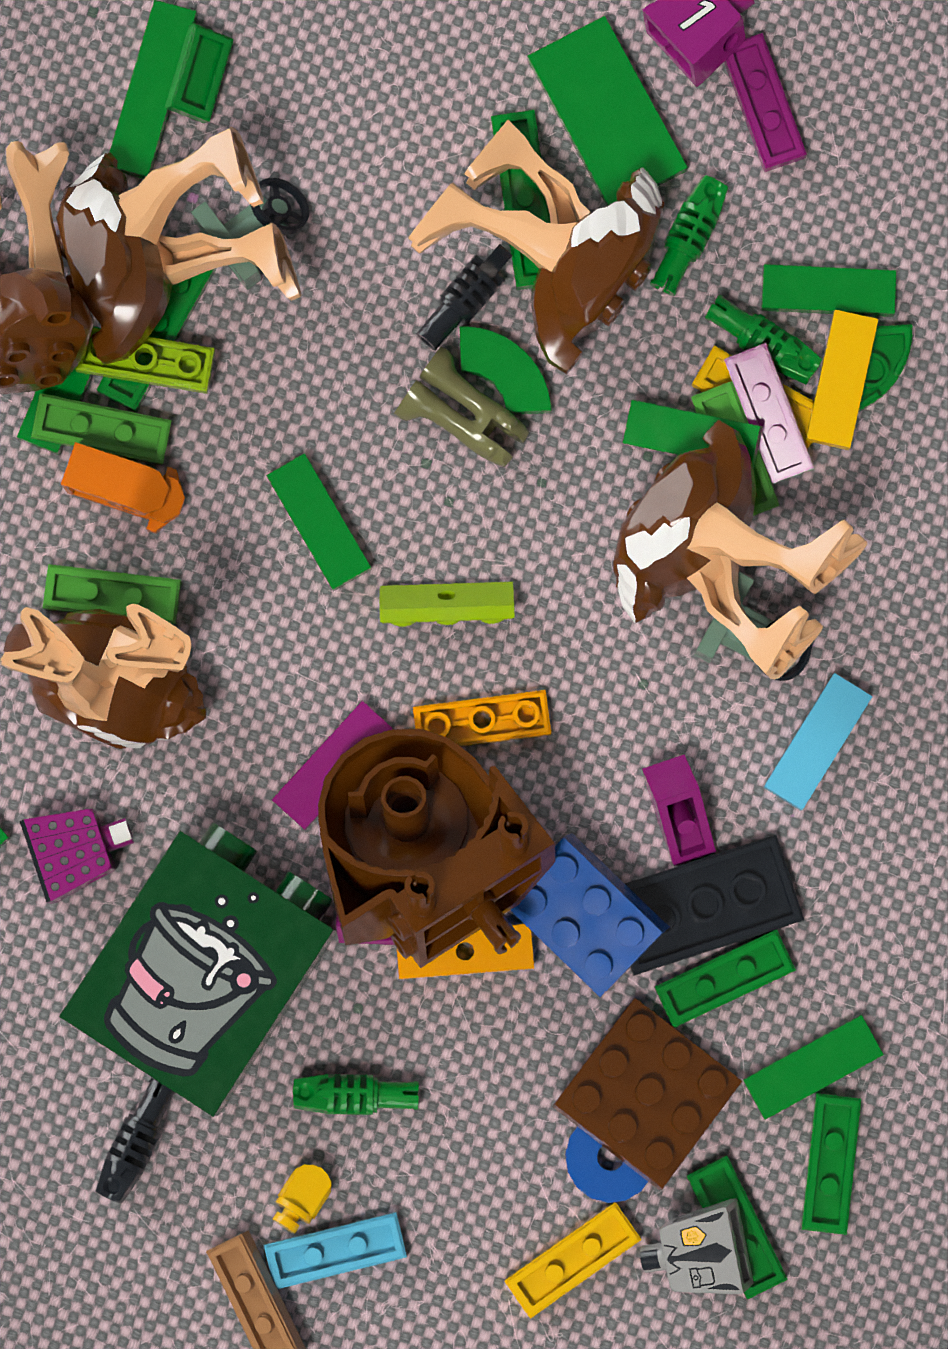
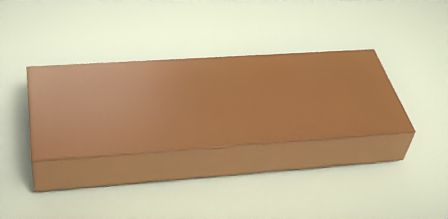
(254, 1294)

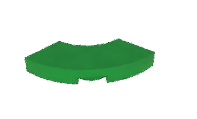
(886, 361)
(506, 368)

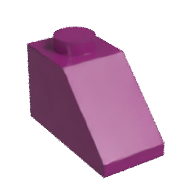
(679, 809)

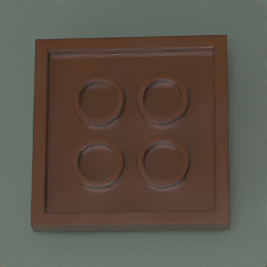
(647, 1094)

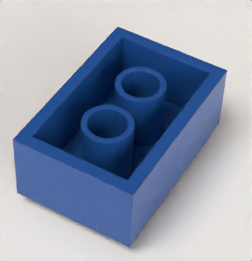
(589, 916)

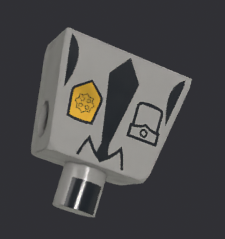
(702, 1251)

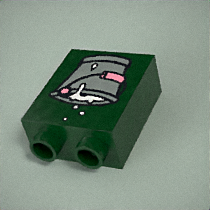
(202, 968)

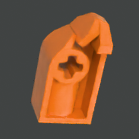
(124, 485)

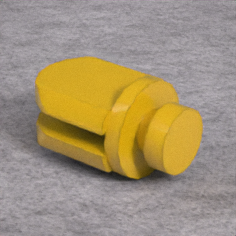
(302, 1196)

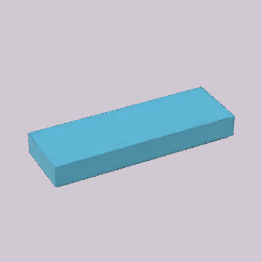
(817, 741)
(335, 1250)

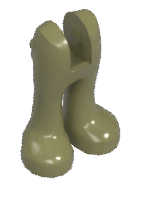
(472, 433)

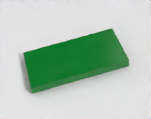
(605, 109)

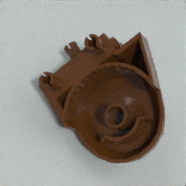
(429, 872)

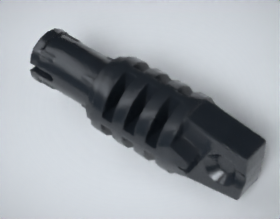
(465, 296)
(134, 1144)

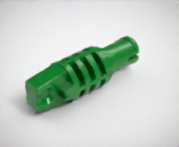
(690, 233)
(788, 351)
(352, 1094)

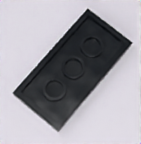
(718, 901)

